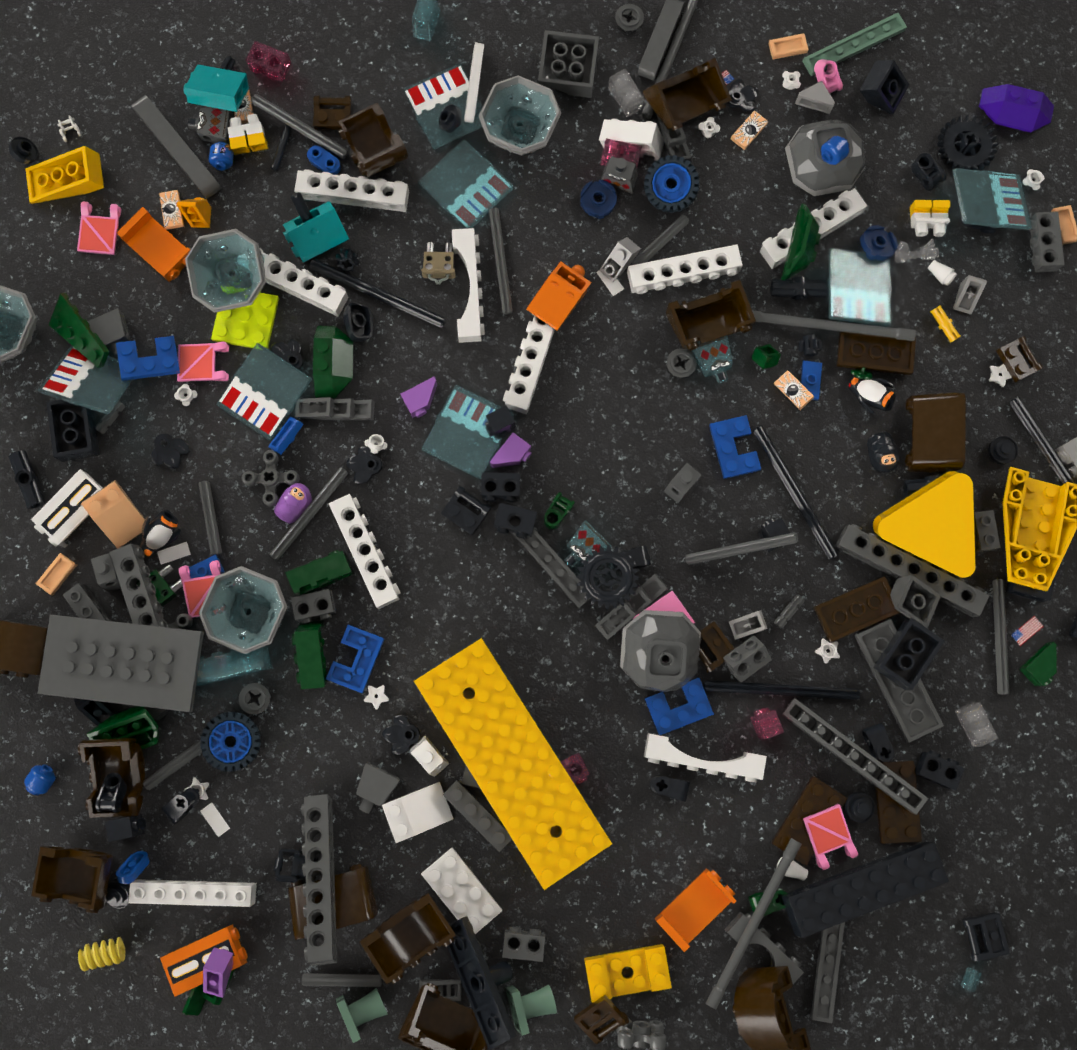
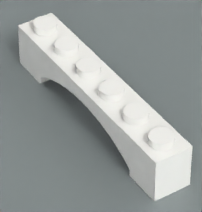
(465, 245)
(748, 765)

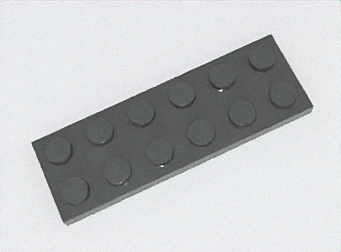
(911, 708)

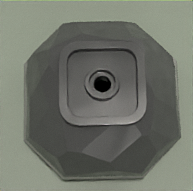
(808, 167)
(652, 637)

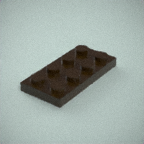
(876, 353)
(856, 609)
(814, 798)
(894, 820)

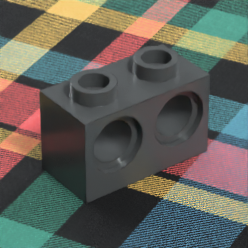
(985, 532)
(313, 601)
(747, 658)
(523, 950)

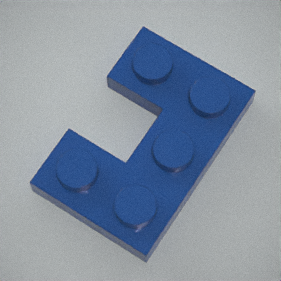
(135, 368)
(723, 438)
(368, 651)
(694, 710)

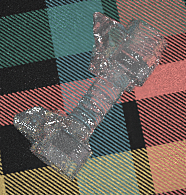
(926, 252)

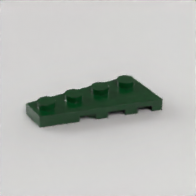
(77, 332)

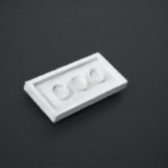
(461, 890)

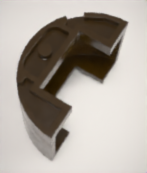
(372, 140)
(21, 648)
(119, 757)
(73, 875)
(407, 938)
(763, 1011)

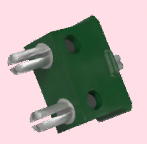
(162, 586)

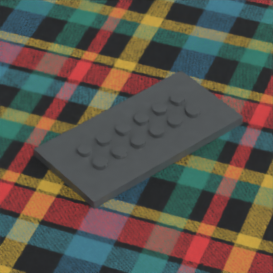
(121, 663)

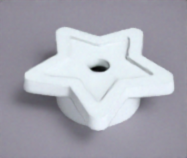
(995, 375)
(826, 645)
(371, 696)
(201, 786)

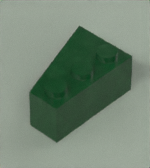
(319, 573)
(310, 655)

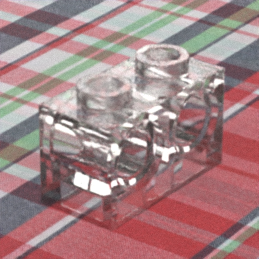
(626, 92)
(976, 724)

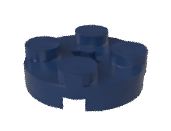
(594, 208)
(873, 249)

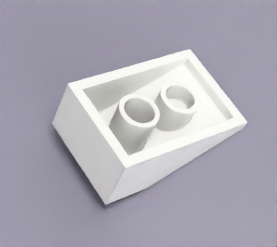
(417, 812)

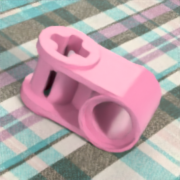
(829, 78)

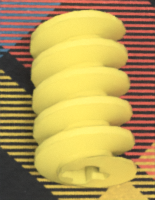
(101, 955)

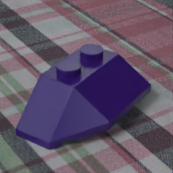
(1016, 107)

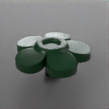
(862, 374)

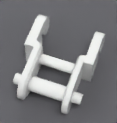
(63, 130)

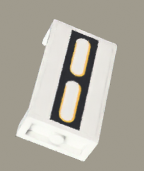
(64, 510)

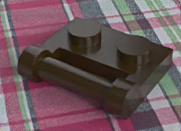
(329, 118)
(1015, 362)
(716, 643)
(597, 1015)

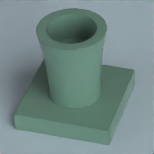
(529, 1006)
(360, 1012)

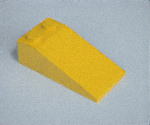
(65, 176)

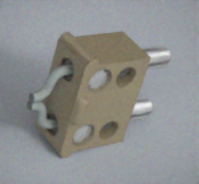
(438, 264)

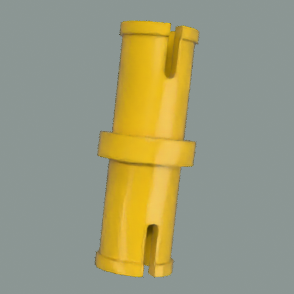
(945, 323)

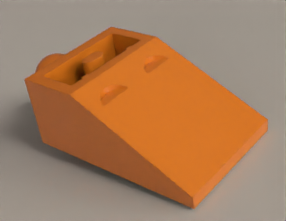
(559, 295)

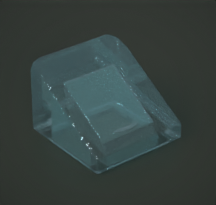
(970, 979)

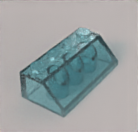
(232, 665)

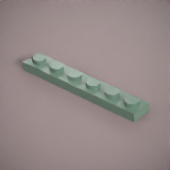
(857, 42)

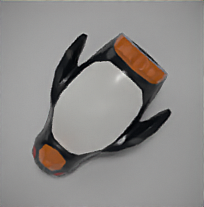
(873, 393)
(159, 532)

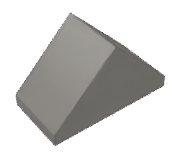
(816, 98)
(969, 294)
(748, 625)

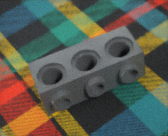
(1052, 235)

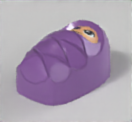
(293, 503)

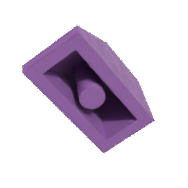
(420, 397)
(512, 452)
(217, 972)

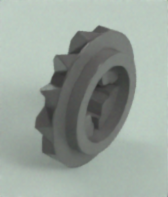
(624, 12)
(683, 355)
(245, 697)

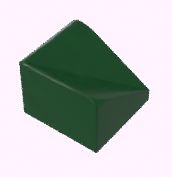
(766, 356)

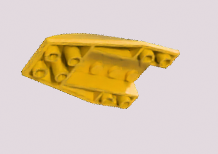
(1037, 527)

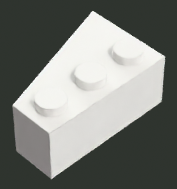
(637, 133)

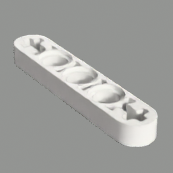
(473, 82)

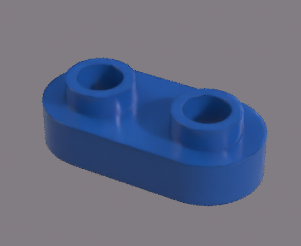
(323, 159)
(132, 867)

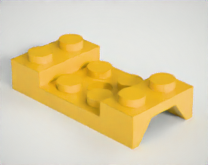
(648, 967)

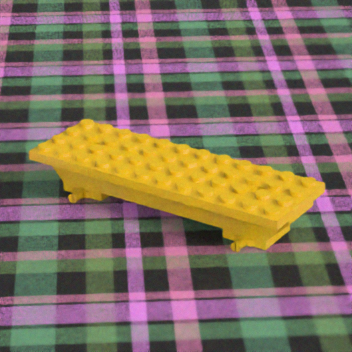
(513, 763)

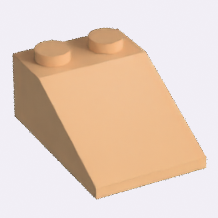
(114, 514)

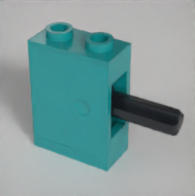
(217, 86)
(313, 229)

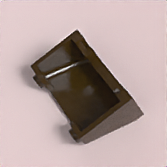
(688, 94)
(711, 317)
(937, 432)
(353, 900)
(441, 1024)

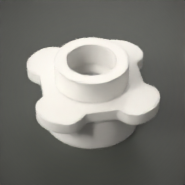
(787, 83)
(708, 133)
(1036, 175)
(184, 389)
(376, 439)

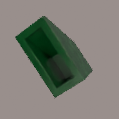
(1041, 665)

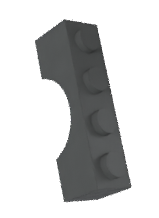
(477, 815)
(778, 958)

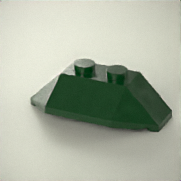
(802, 243)
(331, 361)
(128, 724)

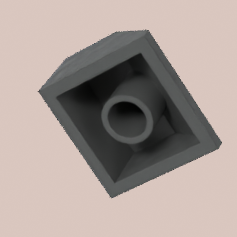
(914, 599)

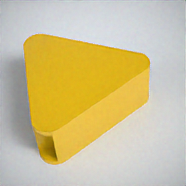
(935, 523)

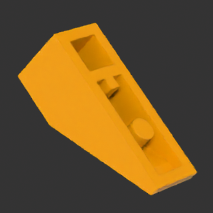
(196, 212)

